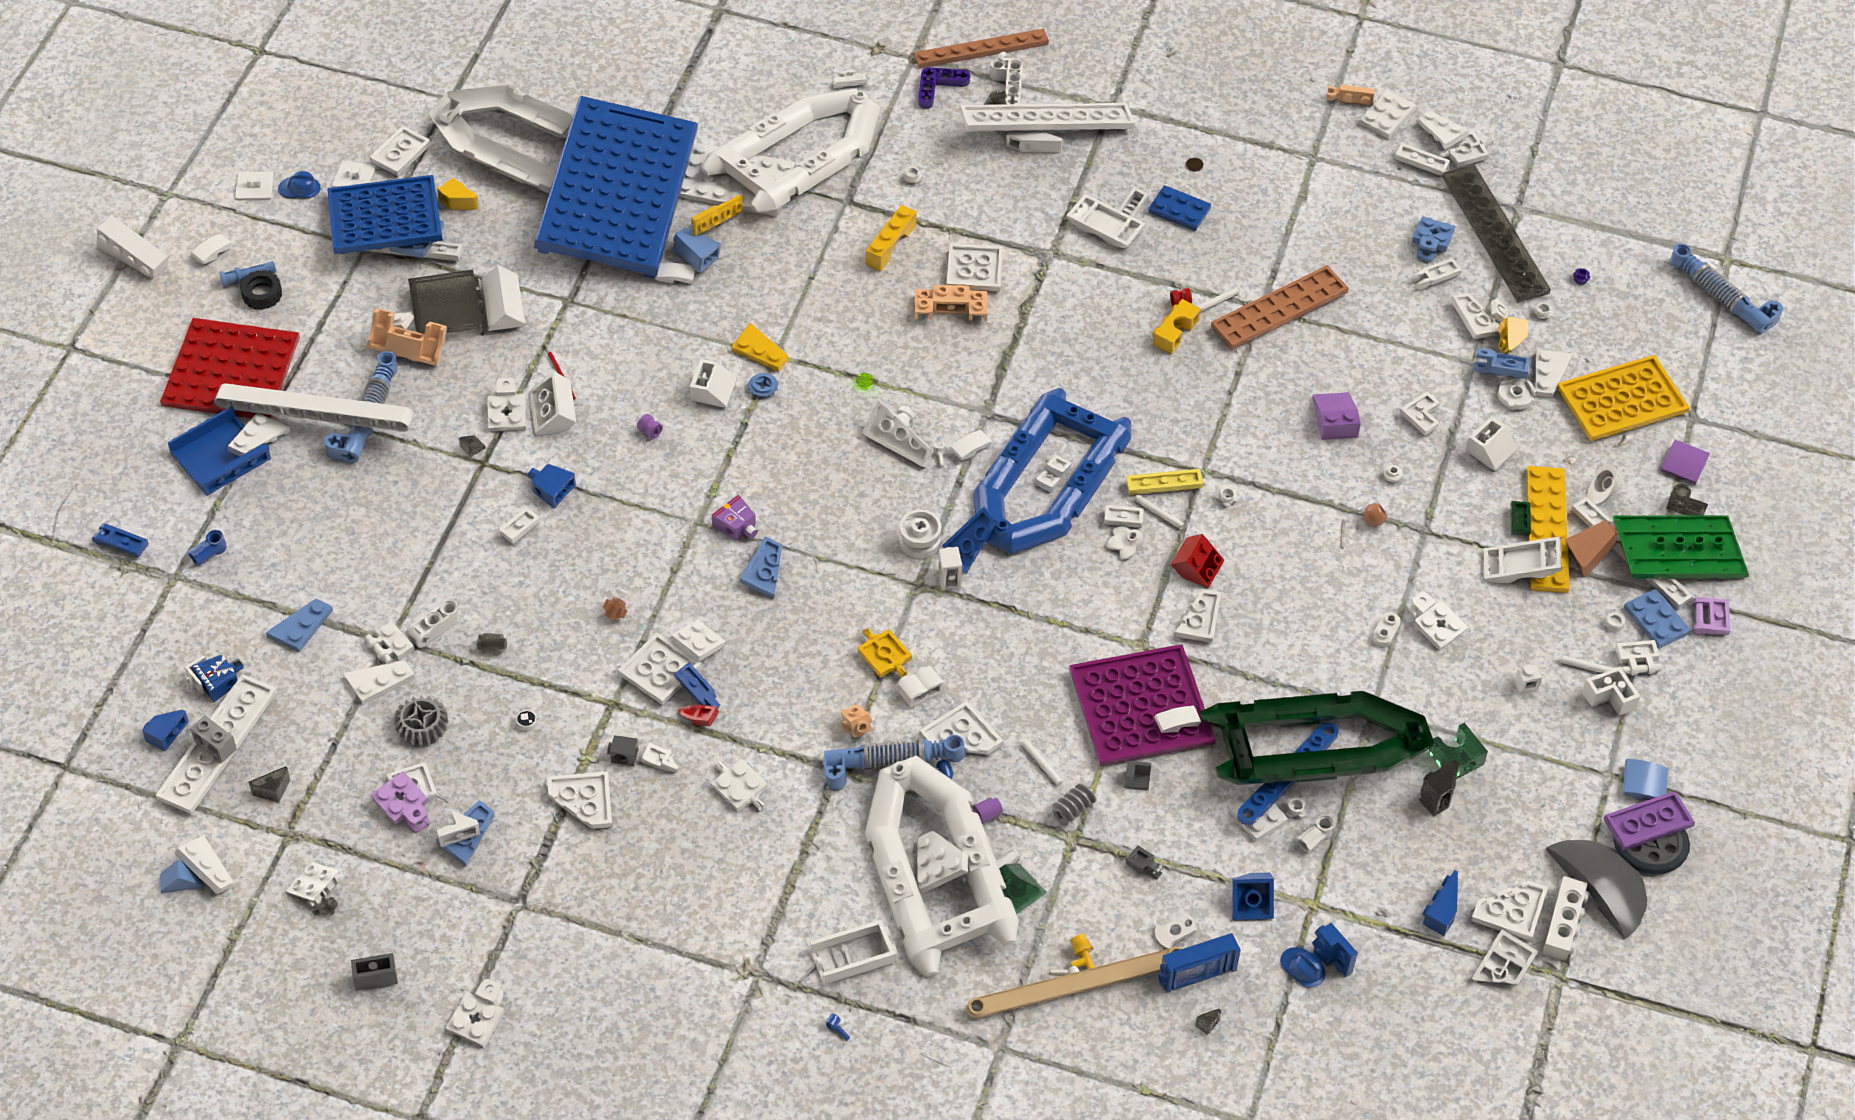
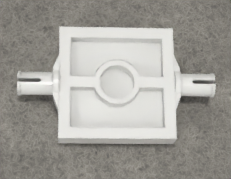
(1468, 150)
(739, 785)

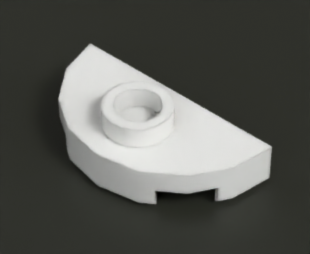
(849, 78)

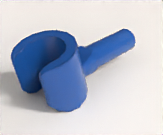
(832, 1024)

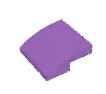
(1685, 461)

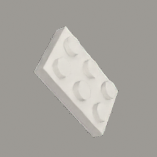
(1387, 114)
(400, 150)

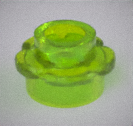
(864, 381)

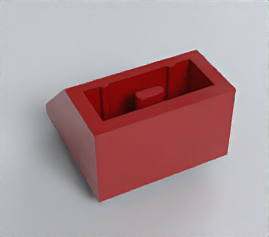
(1197, 560)

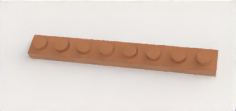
(981, 48)

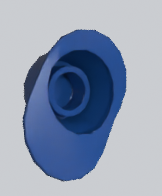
(299, 185)
(1303, 966)

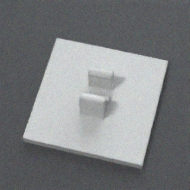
(353, 173)
(254, 185)

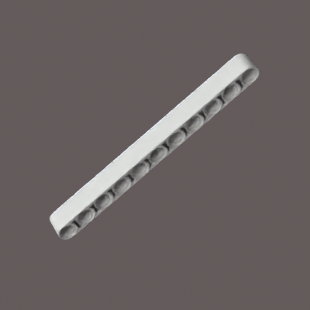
(314, 407)

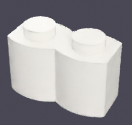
(920, 686)

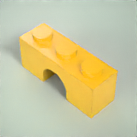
(1182, 316)

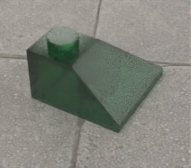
(1020, 886)

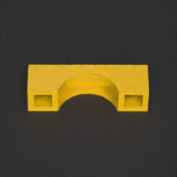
(881, 248)

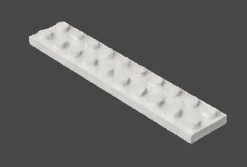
(1047, 117)

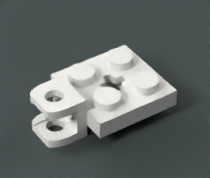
(506, 400)
(1428, 617)
(485, 1005)

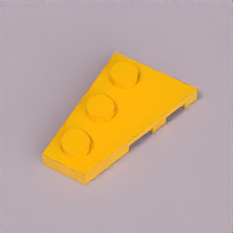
(759, 348)

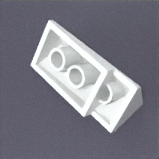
(502, 299)

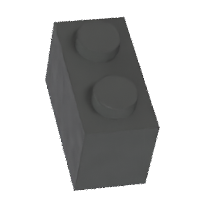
(374, 971)

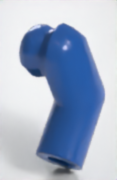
(945, 767)

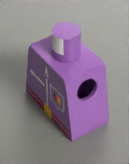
(735, 519)

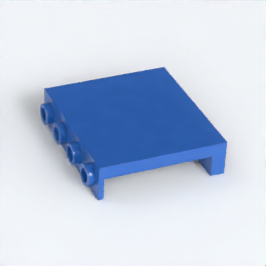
(206, 456)

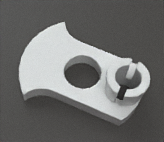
(1163, 933)

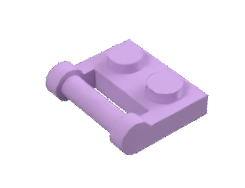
(1717, 613)

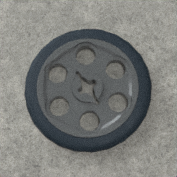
(1667, 862)

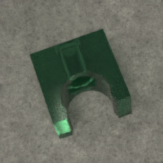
(1469, 755)

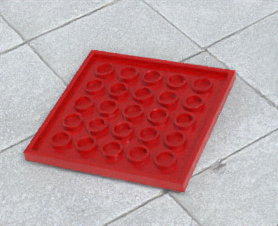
(227, 354)

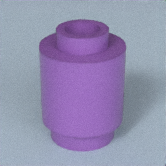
(988, 809)

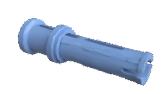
(238, 274)

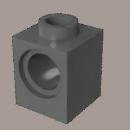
(623, 750)

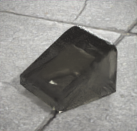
(471, 445)
(1207, 1021)

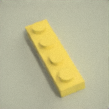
(1164, 481)

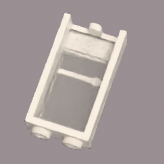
(853, 952)

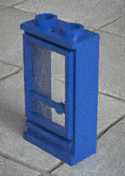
(1199, 962)

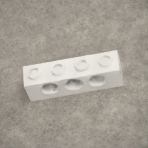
(1559, 946)

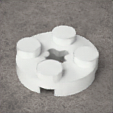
(1515, 401)

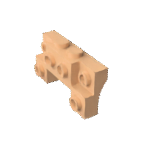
(951, 300)
(404, 342)

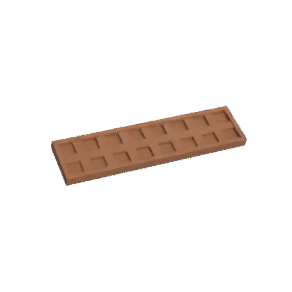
(1279, 307)

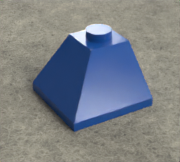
(1253, 896)

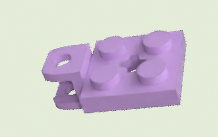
(409, 809)

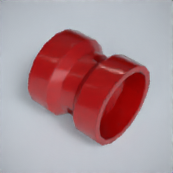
(1176, 296)

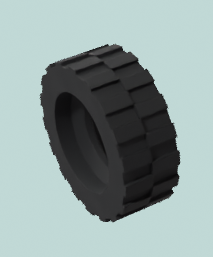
(264, 300)

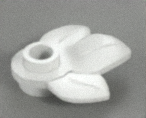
(1122, 542)

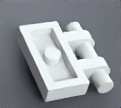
(393, 639)
(1638, 652)

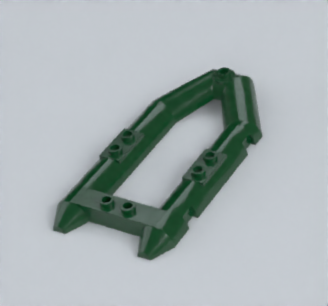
(1245, 769)

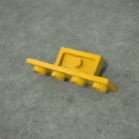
(716, 215)

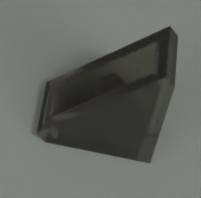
(271, 785)

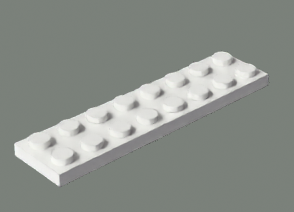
(198, 767)

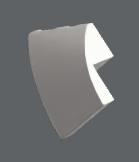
(1505, 960)

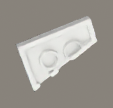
(1443, 129)
(1474, 318)
(1549, 371)
(256, 432)
(378, 680)
(205, 864)

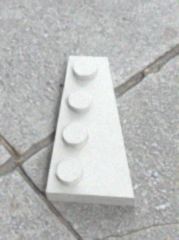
(894, 434)

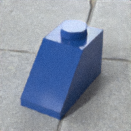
(165, 728)

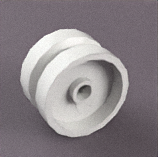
(920, 534)

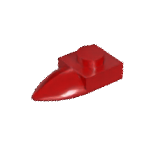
(700, 714)

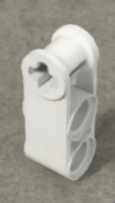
(425, 628)

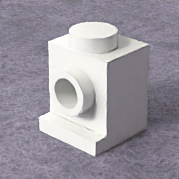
(1527, 674)

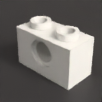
(950, 568)

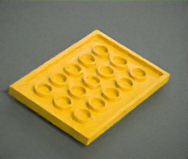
(1622, 397)

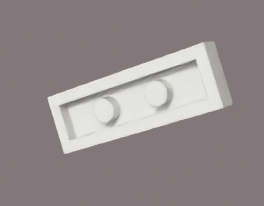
(1422, 159)

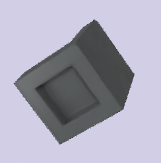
(1137, 775)

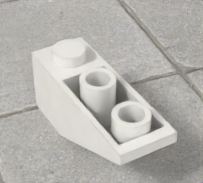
(1033, 141)

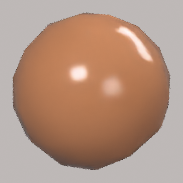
(1374, 514)

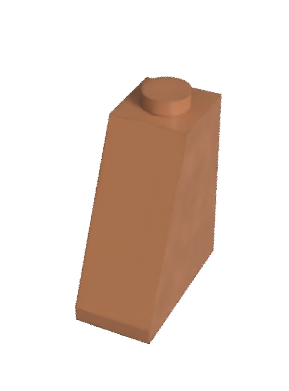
(1591, 546)

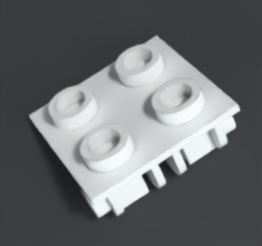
(314, 883)

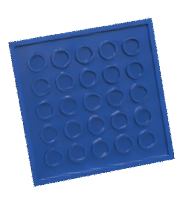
(384, 214)

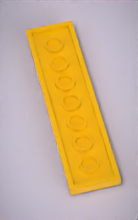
(1549, 519)

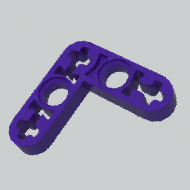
(936, 79)

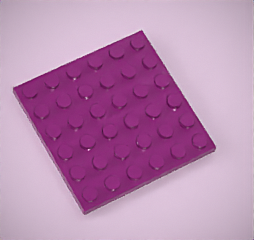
(1127, 692)

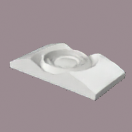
(1105, 221)
(1522, 560)

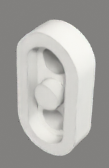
(1388, 628)

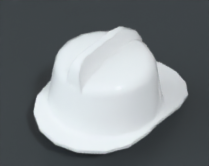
(1604, 485)

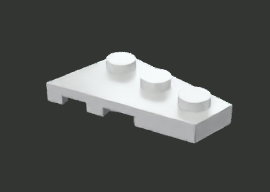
(1202, 618)

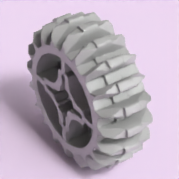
(411, 728)

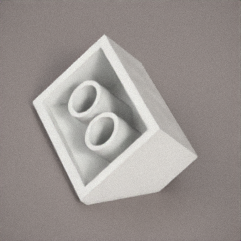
(552, 405)

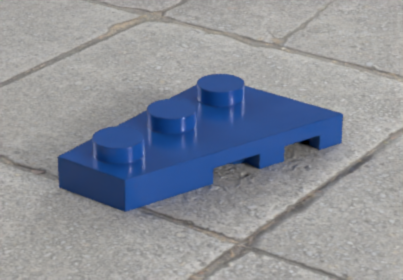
(972, 537)

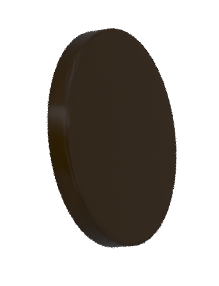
(1194, 164)

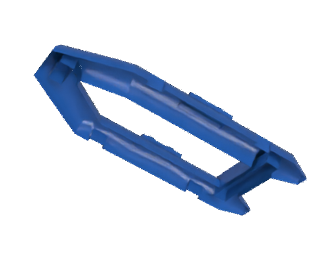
(1075, 495)

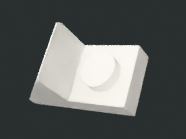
(463, 828)

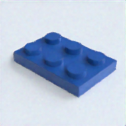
(1180, 208)

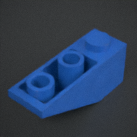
(1444, 908)

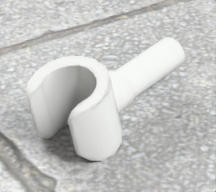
(939, 451)
(1073, 969)

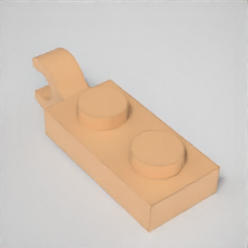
(1351, 94)

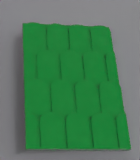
(1680, 546)

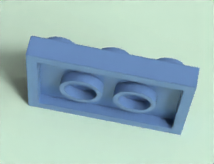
(1657, 618)

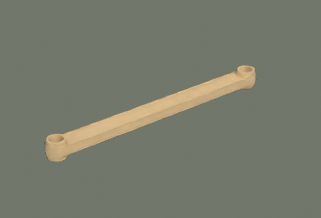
(1068, 984)

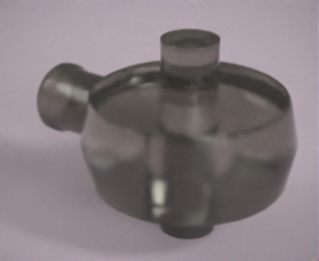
(326, 906)

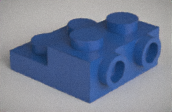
(1334, 948)

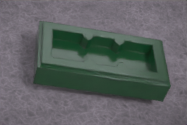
(1520, 518)

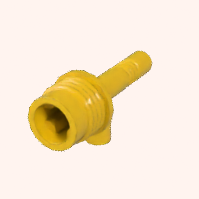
(1082, 949)

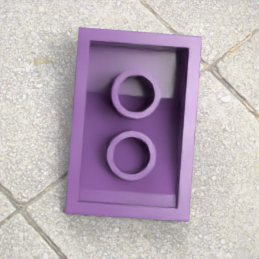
(1336, 415)

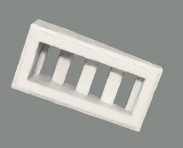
(1135, 193)

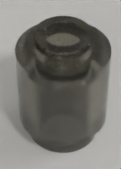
(491, 643)

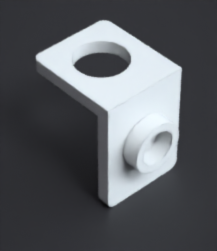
(191, 677)

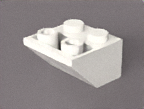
(712, 384)
(1491, 444)

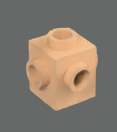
(856, 721)

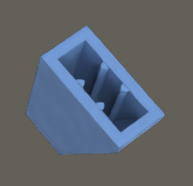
(696, 250)

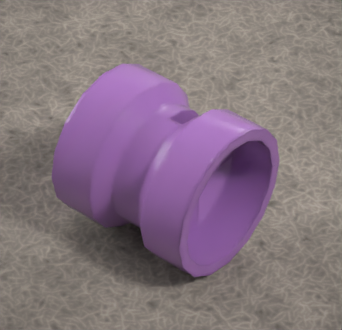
(649, 426)

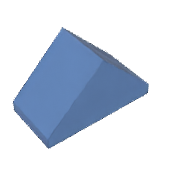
(179, 878)

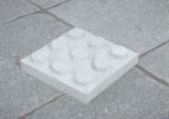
(975, 266)
(653, 668)

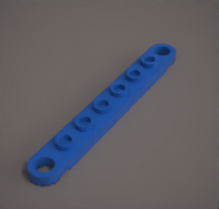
(1269, 793)

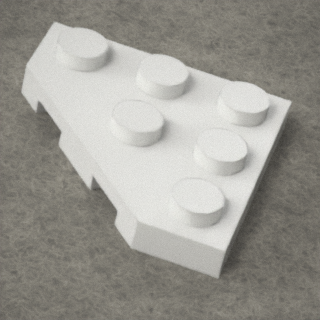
(968, 724)
(584, 797)
(938, 861)
(1512, 909)

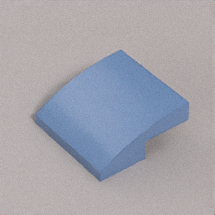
(1644, 779)

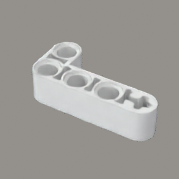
(1010, 72)

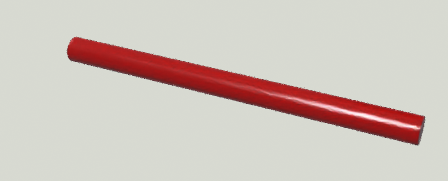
(554, 362)

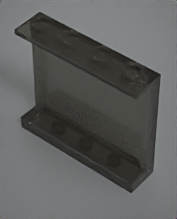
(448, 301)

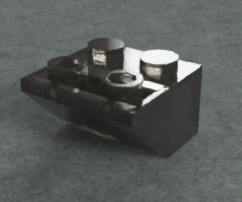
(1439, 788)

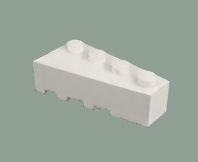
(130, 248)

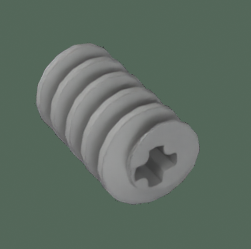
(1072, 803)

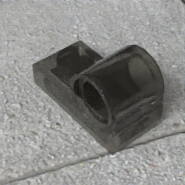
(1682, 503)

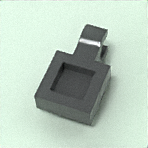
(1144, 860)

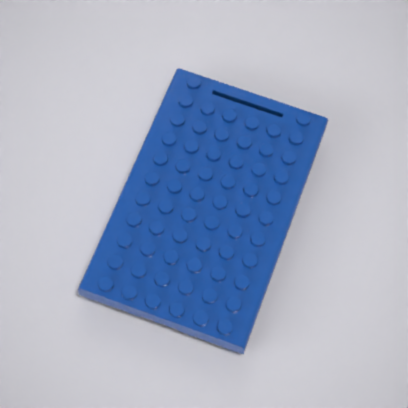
(616, 186)

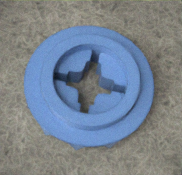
(758, 380)

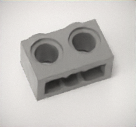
(213, 738)

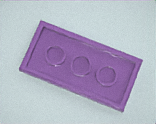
(1649, 820)

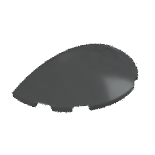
(1609, 881)

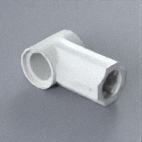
(1315, 834)

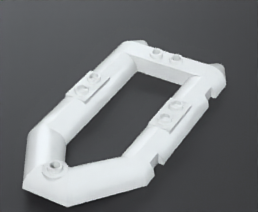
(502, 159)
(772, 193)
(994, 911)

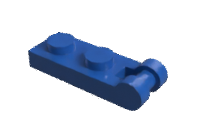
(120, 540)

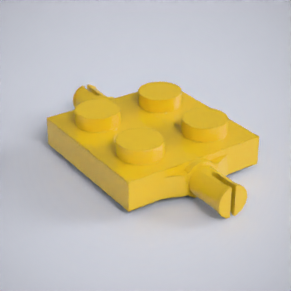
(884, 653)

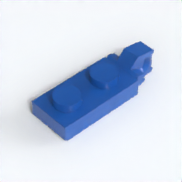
(696, 685)

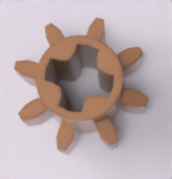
(615, 608)

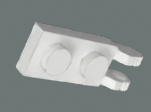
(1436, 273)

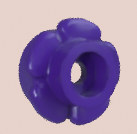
(1581, 276)

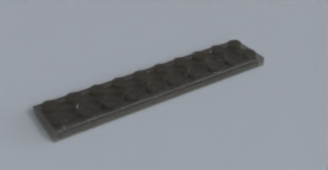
(1496, 233)

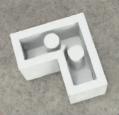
(1612, 687)

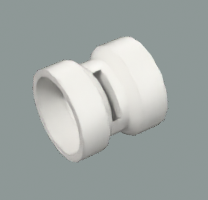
(905, 414)

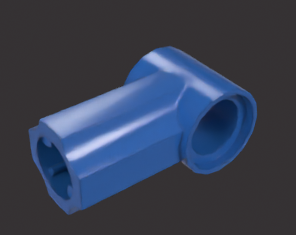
(208, 547)

